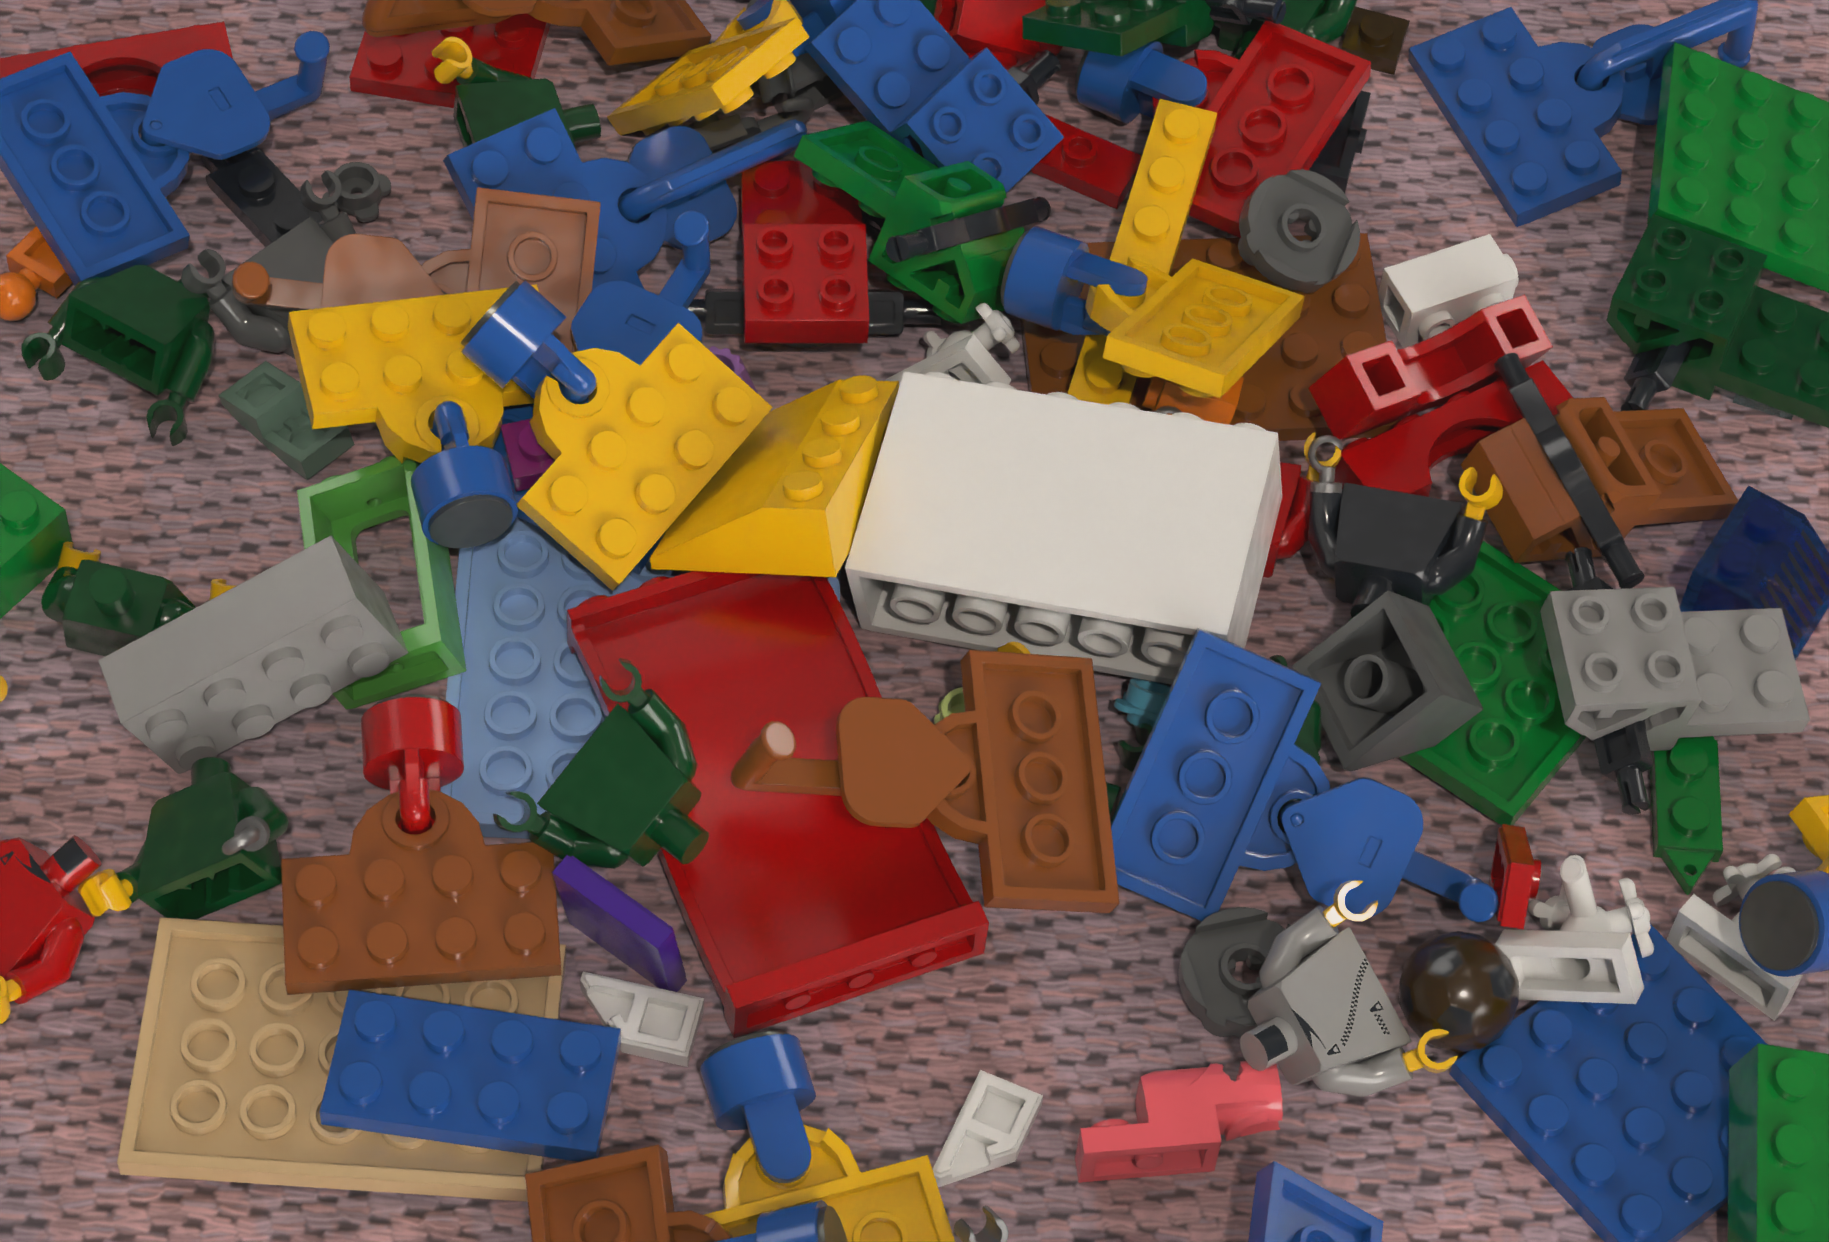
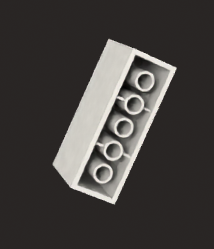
(1062, 526)

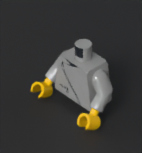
(1328, 1012)

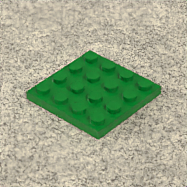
(1744, 162)
(1520, 736)

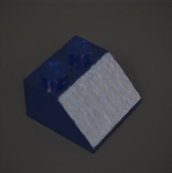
(1762, 561)

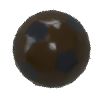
(1460, 987)

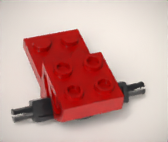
(804, 268)

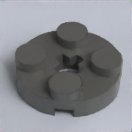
(1274, 250)
(1211, 960)

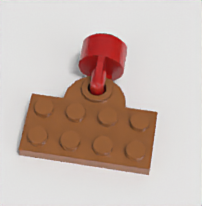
(420, 885)

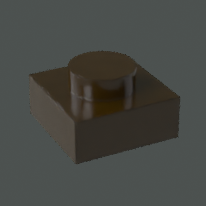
(1376, 38)

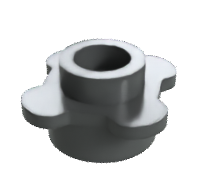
(363, 179)

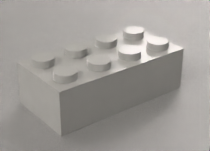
(253, 656)

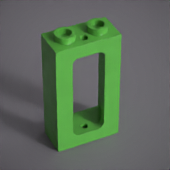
(367, 498)

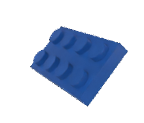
(471, 1076)

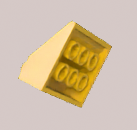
(789, 489)

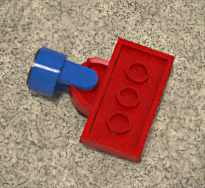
(1269, 104)

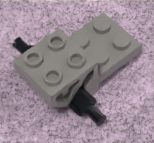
(1648, 674)

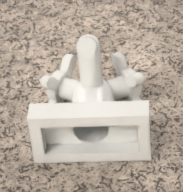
(1716, 942)
(1583, 947)

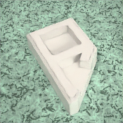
(651, 1019)
(987, 1129)

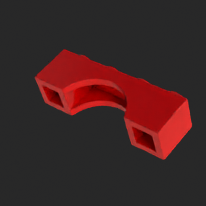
(132, 61)
(1392, 383)
(1406, 454)

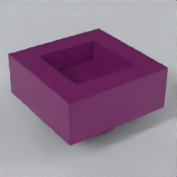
(525, 456)

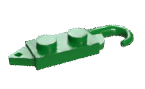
(1687, 808)

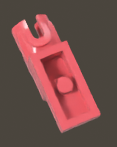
(1180, 1123)

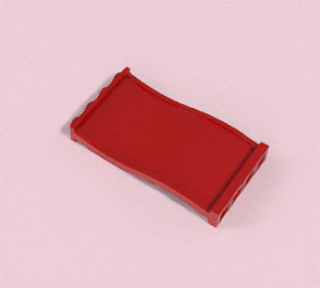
(791, 889)

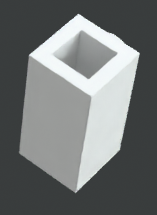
(1445, 288)

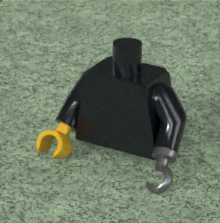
(1392, 538)

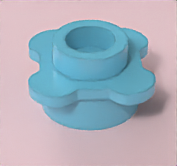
(1143, 701)

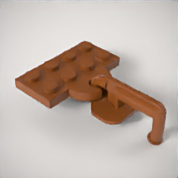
(617, 28)
(512, 240)
(1022, 765)

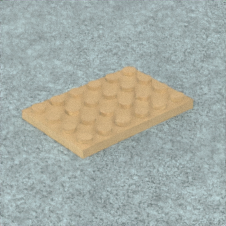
(239, 1073)

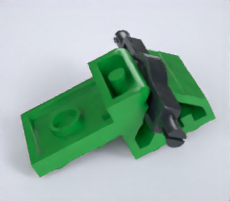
(936, 218)

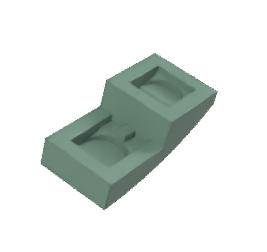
(276, 413)

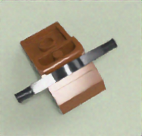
(1593, 475)

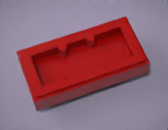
(1089, 165)
(1514, 875)

